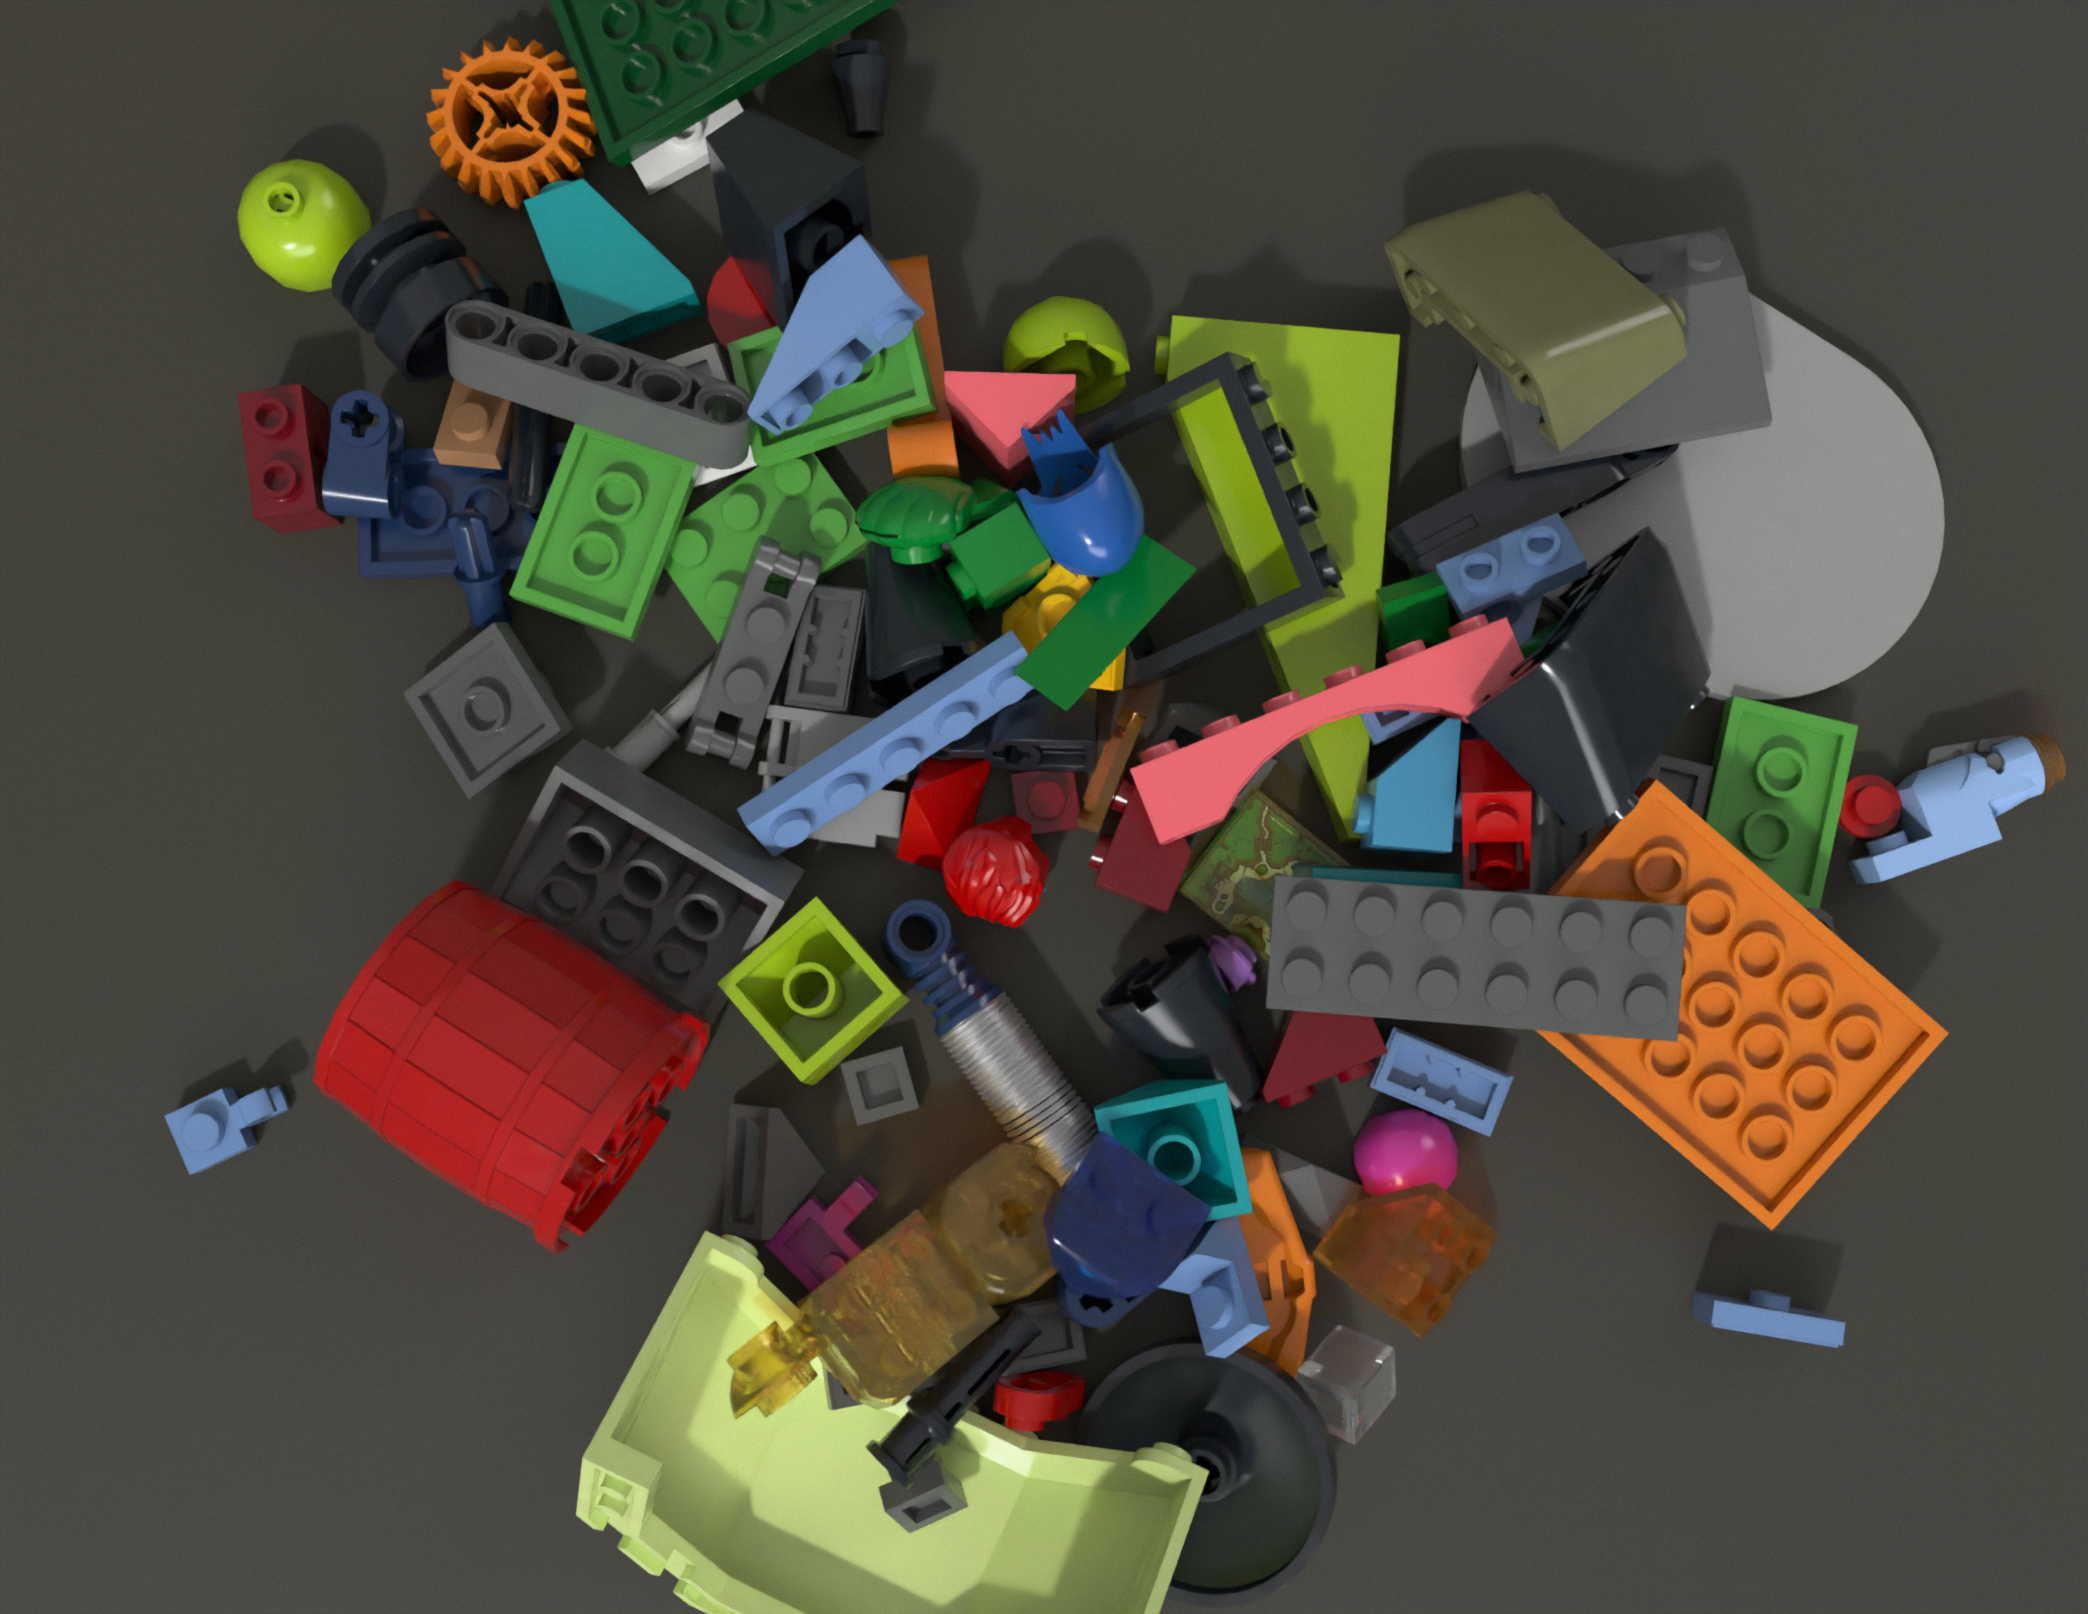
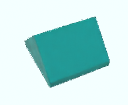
(1187, 1136)

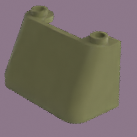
(1540, 307)

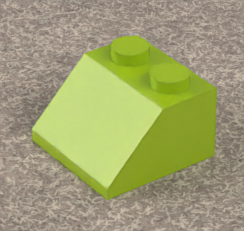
(813, 992)

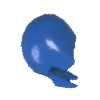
(1095, 516)

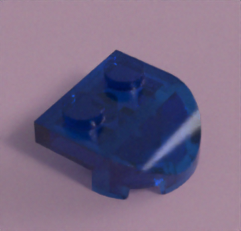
(1119, 1223)

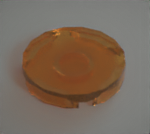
(1111, 771)

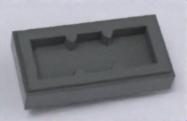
(827, 650)

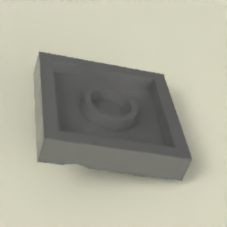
(488, 710)

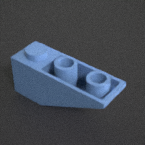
(839, 323)

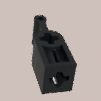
(1034, 736)

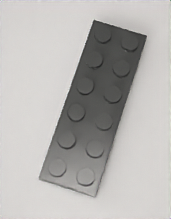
(1477, 957)

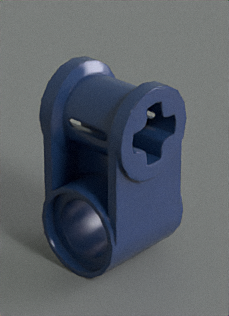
(367, 469)

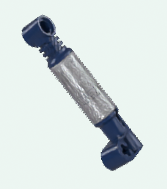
(1004, 1066)

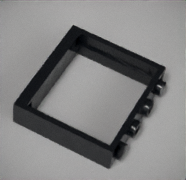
(1289, 501)

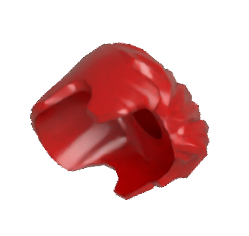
(996, 871)

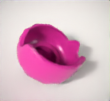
(1404, 1152)

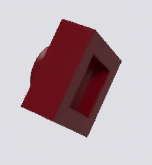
(1046, 801)

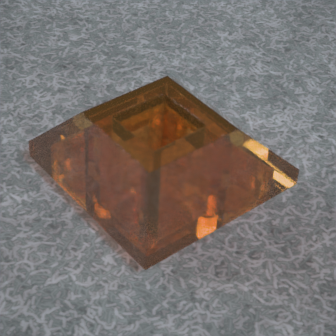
(1407, 1252)

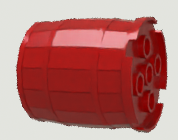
(508, 1060)

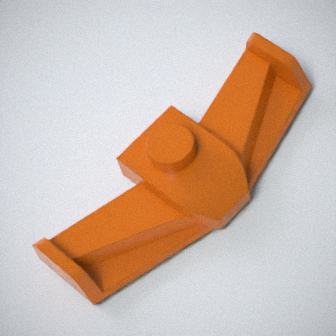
(1279, 1263)

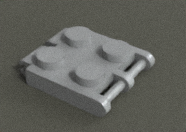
(810, 736)

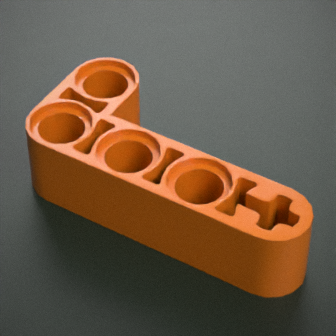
(926, 442)

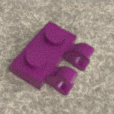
(817, 1237)

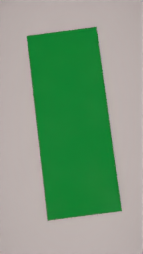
(1103, 624)

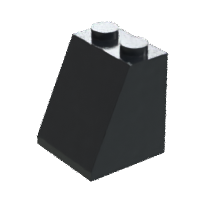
(784, 204)

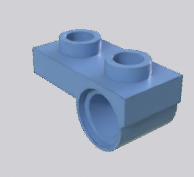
(1512, 570)

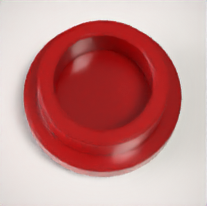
(1869, 807)

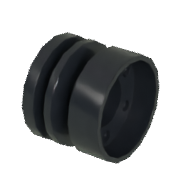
(404, 282)

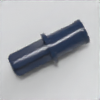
(478, 569)

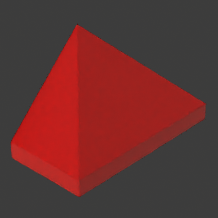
(941, 808)

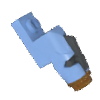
(1956, 799)

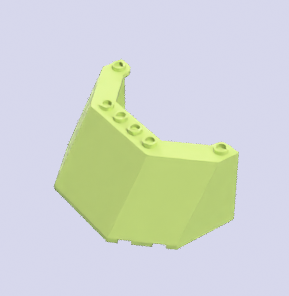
(791, 1503)

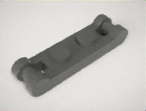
(751, 652)

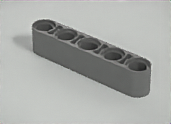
(598, 384)

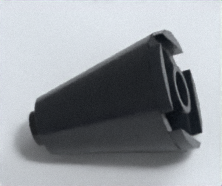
(911, 626)
(1185, 1020)

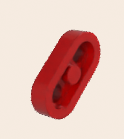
(1038, 1397)

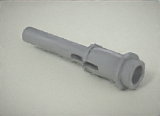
(659, 729)

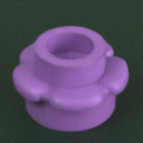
(1233, 960)

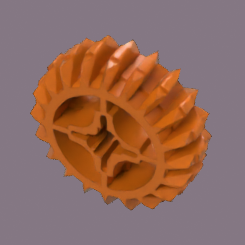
(511, 87)

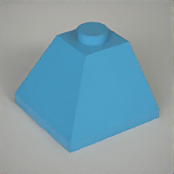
(1412, 798)

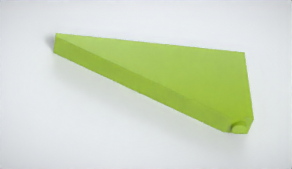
(1339, 408)

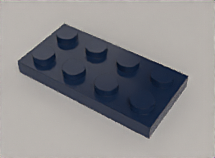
(420, 537)

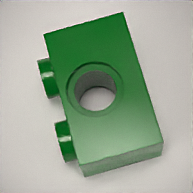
(997, 562)

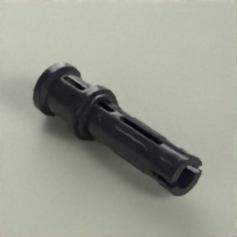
(933, 1418)

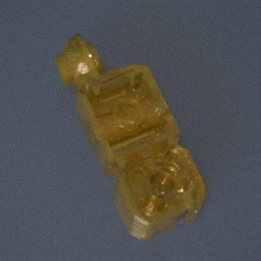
(911, 1291)

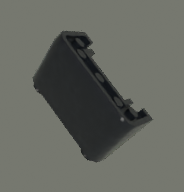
(1602, 686)

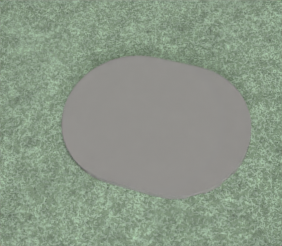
(1789, 538)

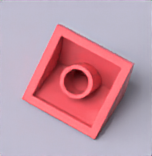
(994, 407)

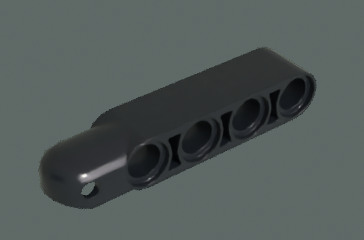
(1509, 503)

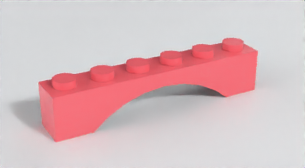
(1200, 782)

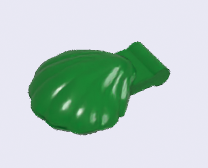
(925, 511)

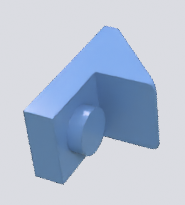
(1221, 1287)

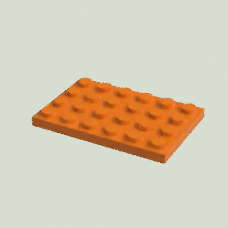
(1779, 1020)

